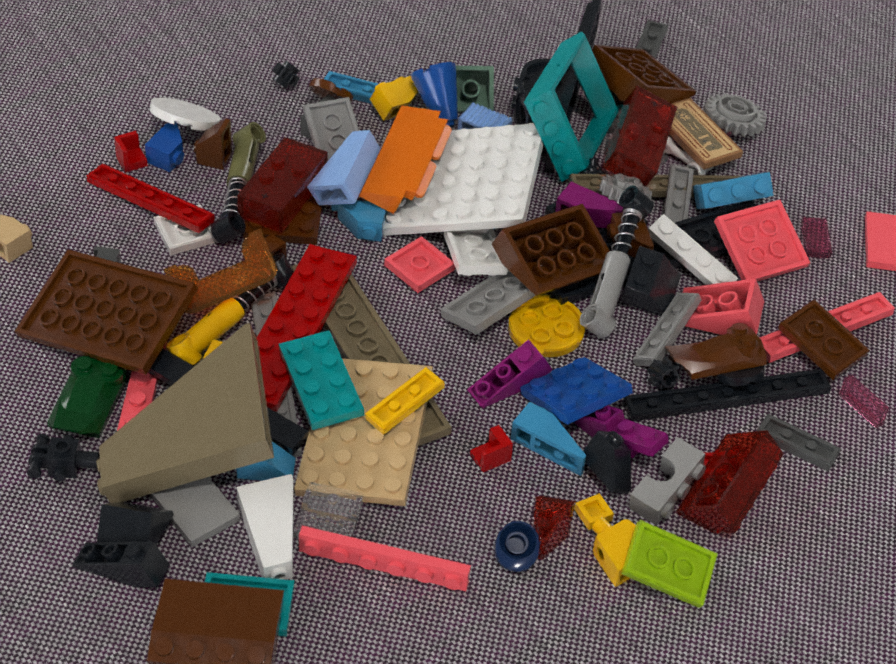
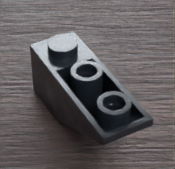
(125, 562)

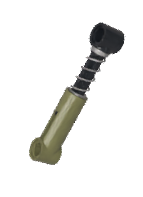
(241, 171)

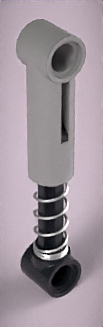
(599, 314)

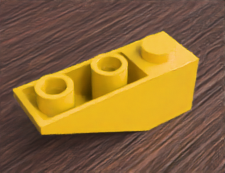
(391, 95)

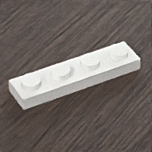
(689, 252)

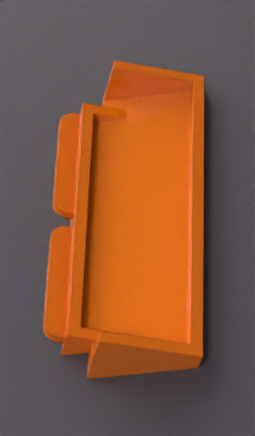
(405, 158)

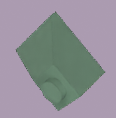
(476, 86)

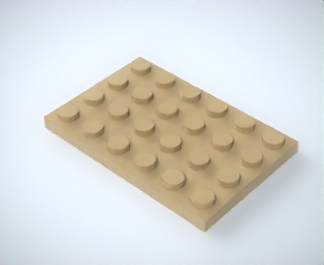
(356, 453)

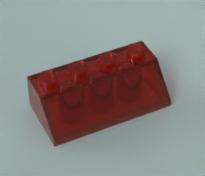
(731, 481)

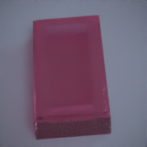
(816, 237)
(864, 401)

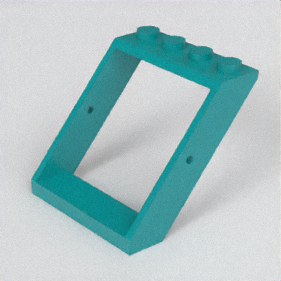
(549, 116)

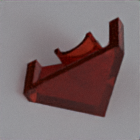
(552, 522)

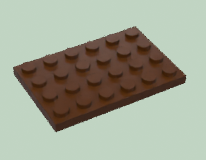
(106, 311)

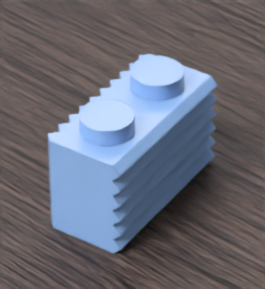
(479, 116)

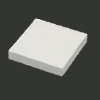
(181, 239)

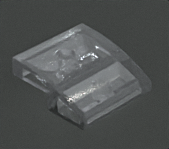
(329, 510)

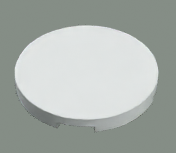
(183, 113)

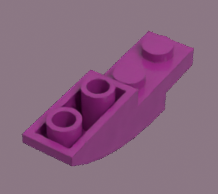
(635, 435)

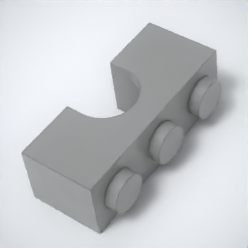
(657, 498)

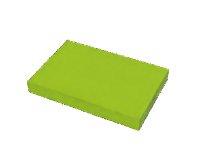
(669, 563)

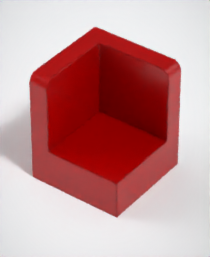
(129, 152)
(495, 452)

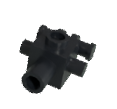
(60, 457)

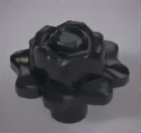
(593, 167)

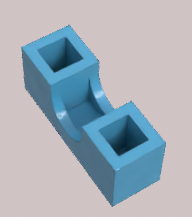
(733, 190)

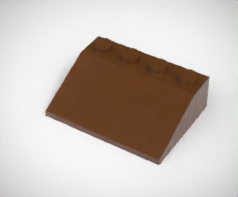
(629, 67)
(552, 250)
(215, 624)

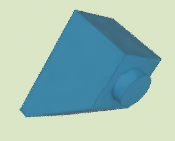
(363, 219)
(280, 465)

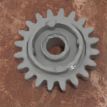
(735, 114)

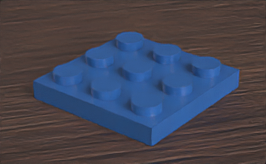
(576, 390)

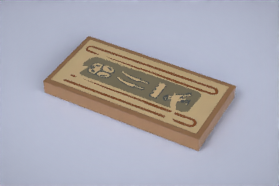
(702, 136)

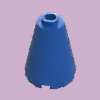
(439, 89)

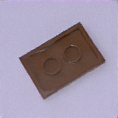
(823, 339)

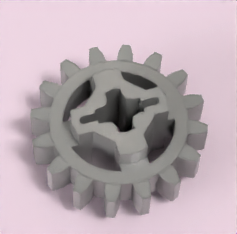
(615, 185)

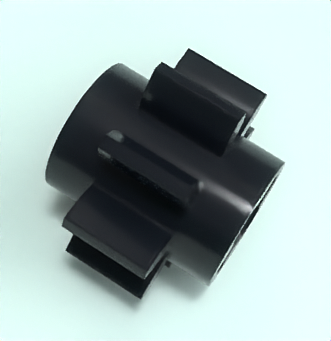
(286, 74)
(663, 373)

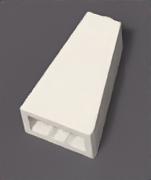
(269, 524)

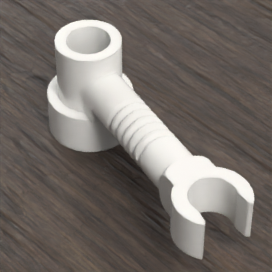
(672, 148)

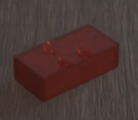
(640, 136)
(281, 184)

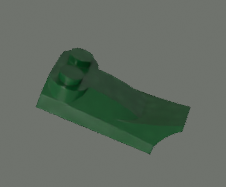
(88, 397)

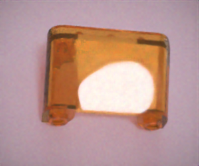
(232, 281)

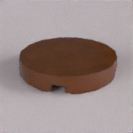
(324, 87)

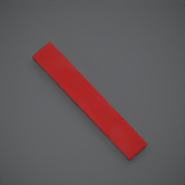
(151, 198)

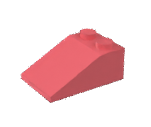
(727, 305)

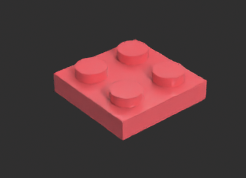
(419, 264)

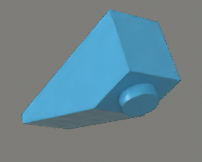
(545, 435)

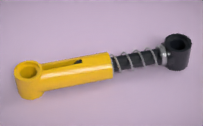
(224, 316)

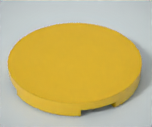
(548, 325)

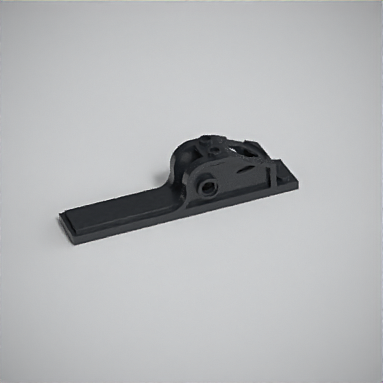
(568, 87)

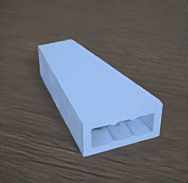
(346, 170)

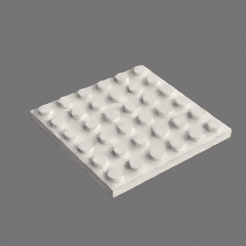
(477, 183)

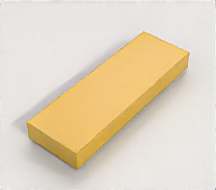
(404, 400)

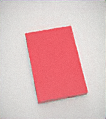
(880, 241)

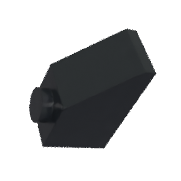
(610, 460)

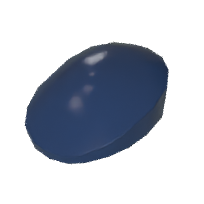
(517, 546)

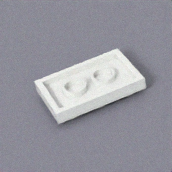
(474, 252)

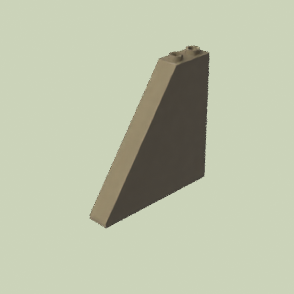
(195, 428)

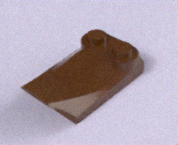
(721, 354)

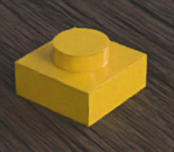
(593, 509)

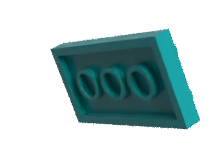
(321, 380)

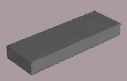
(801, 443)

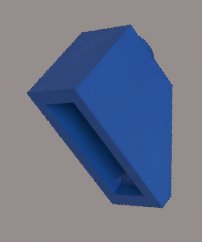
(165, 148)

